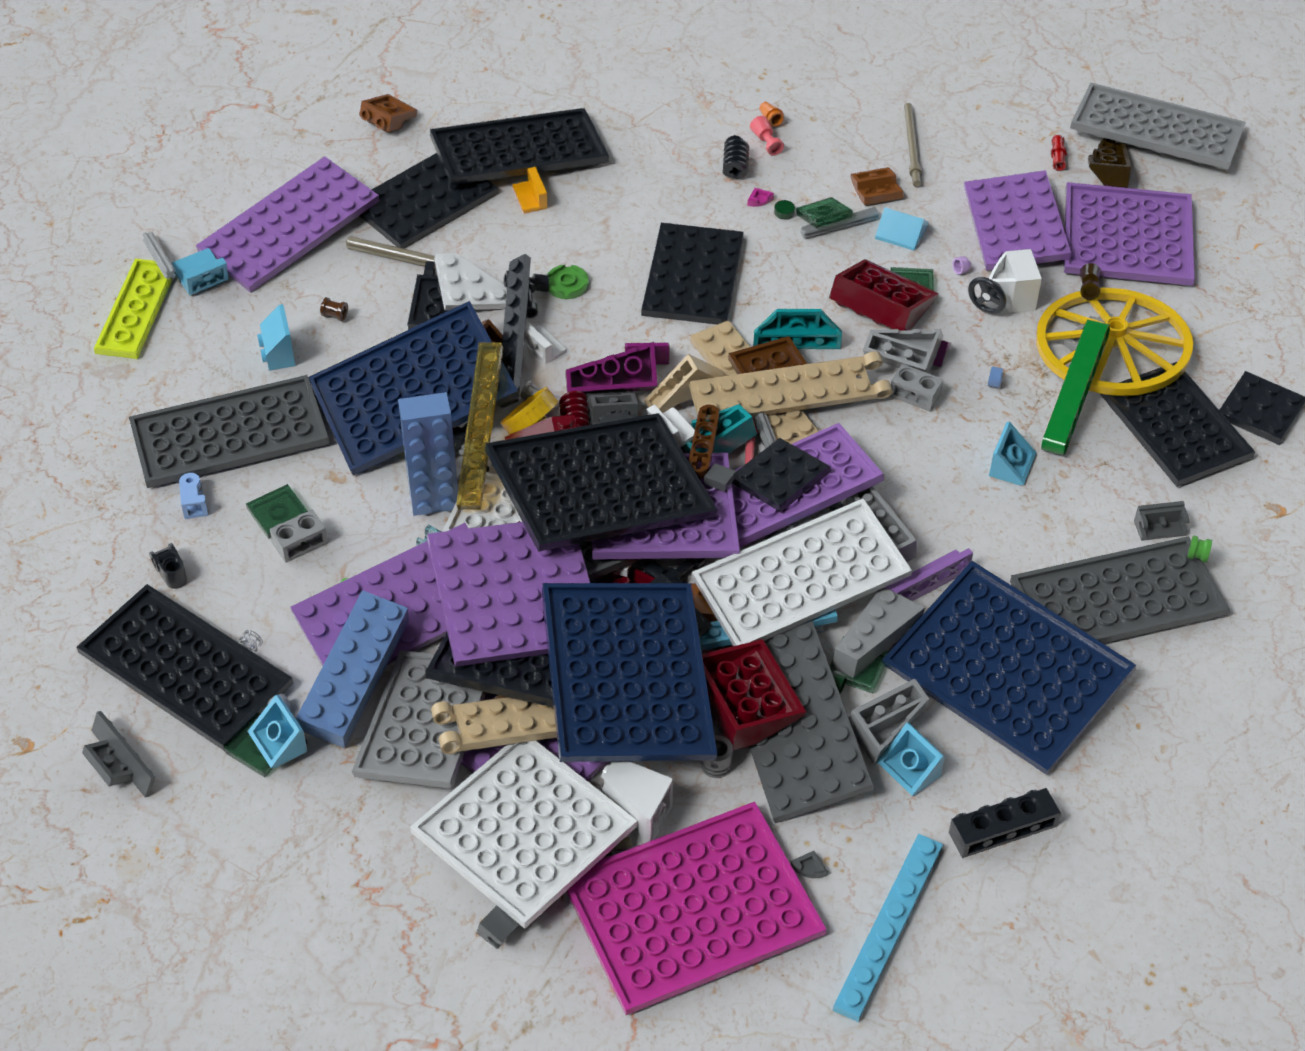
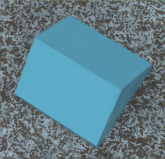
(901, 229)
(1012, 457)
(278, 734)
(912, 760)

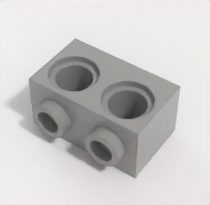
(916, 387)
(299, 535)

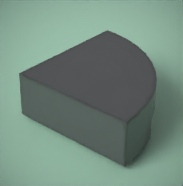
(809, 866)

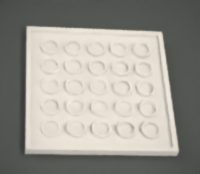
(523, 829)

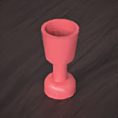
(762, 129)

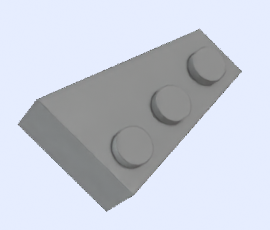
(912, 347)
(883, 718)

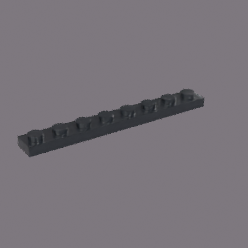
(515, 319)

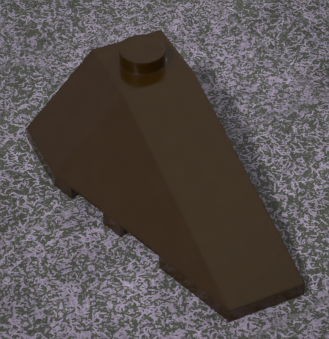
(1111, 163)

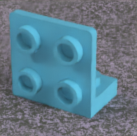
(200, 271)

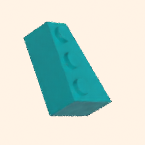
(734, 429)

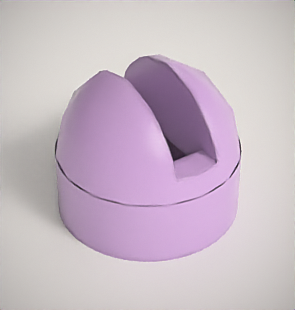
(961, 265)

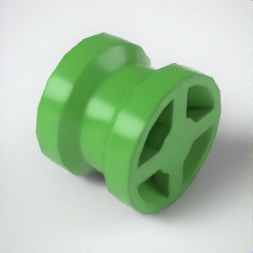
(1199, 549)

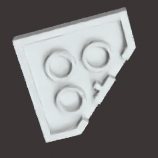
(465, 282)

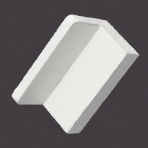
(542, 343)
(678, 426)

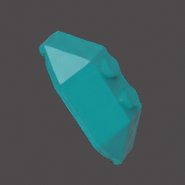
(804, 326)

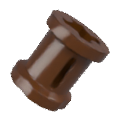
(334, 309)

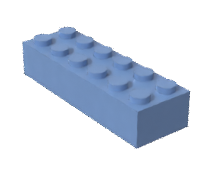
(429, 453)
(353, 669)

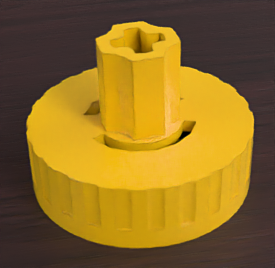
(530, 411)

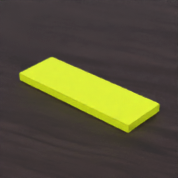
(133, 311)

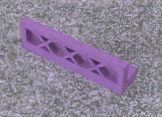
(932, 575)

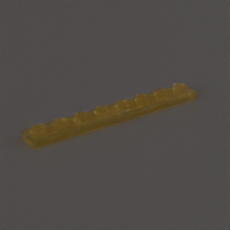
(479, 426)

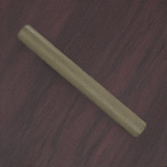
(388, 251)

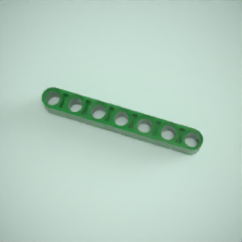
(1075, 387)

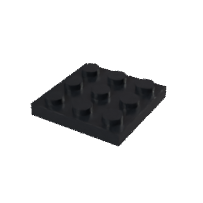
(1262, 407)
(780, 474)

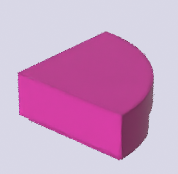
(760, 197)

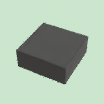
(719, 477)

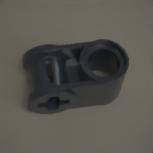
(169, 566)

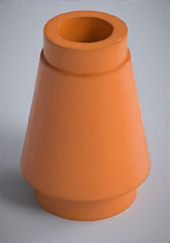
(773, 114)

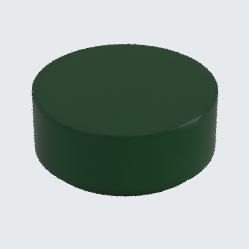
(784, 209)

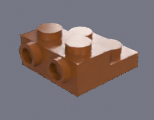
(386, 112)

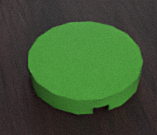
(567, 282)

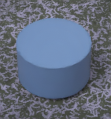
(995, 377)

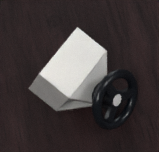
(1011, 285)

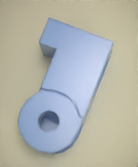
(192, 500)

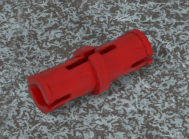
(1058, 152)

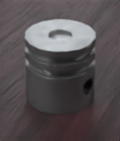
(723, 763)

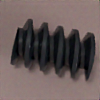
(735, 157)

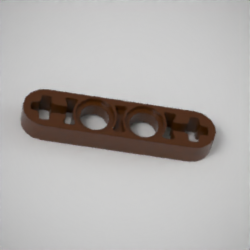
(704, 441)

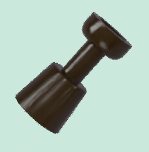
(1090, 277)

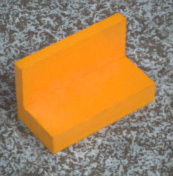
(531, 193)

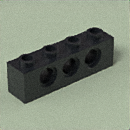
(970, 840)

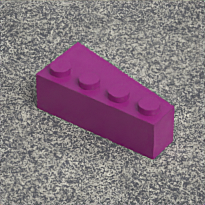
(623, 371)

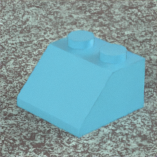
(276, 340)

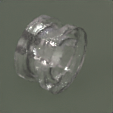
(250, 640)

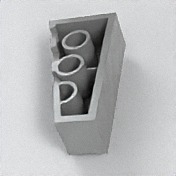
(875, 631)

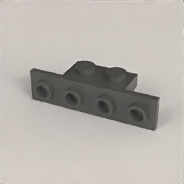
(115, 758)

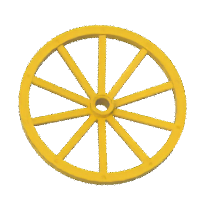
(1119, 333)

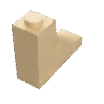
(675, 386)

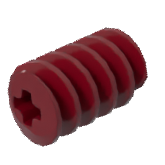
(575, 404)

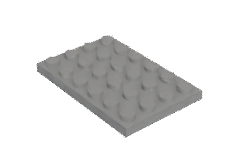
(403, 736)

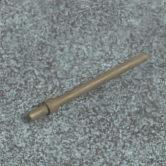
(915, 168)

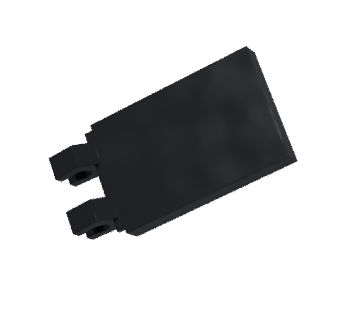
(426, 298)

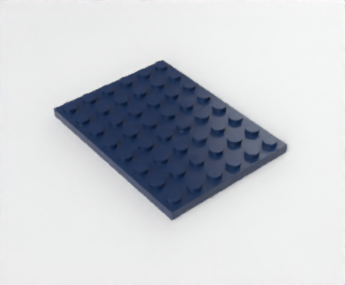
(425, 360)
(1009, 666)
(627, 672)

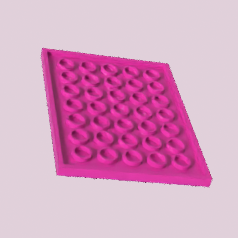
(693, 907)

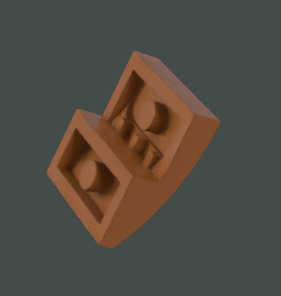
(876, 186)

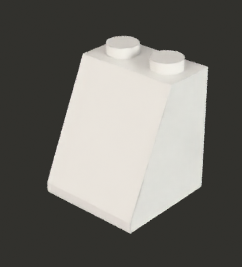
(641, 794)

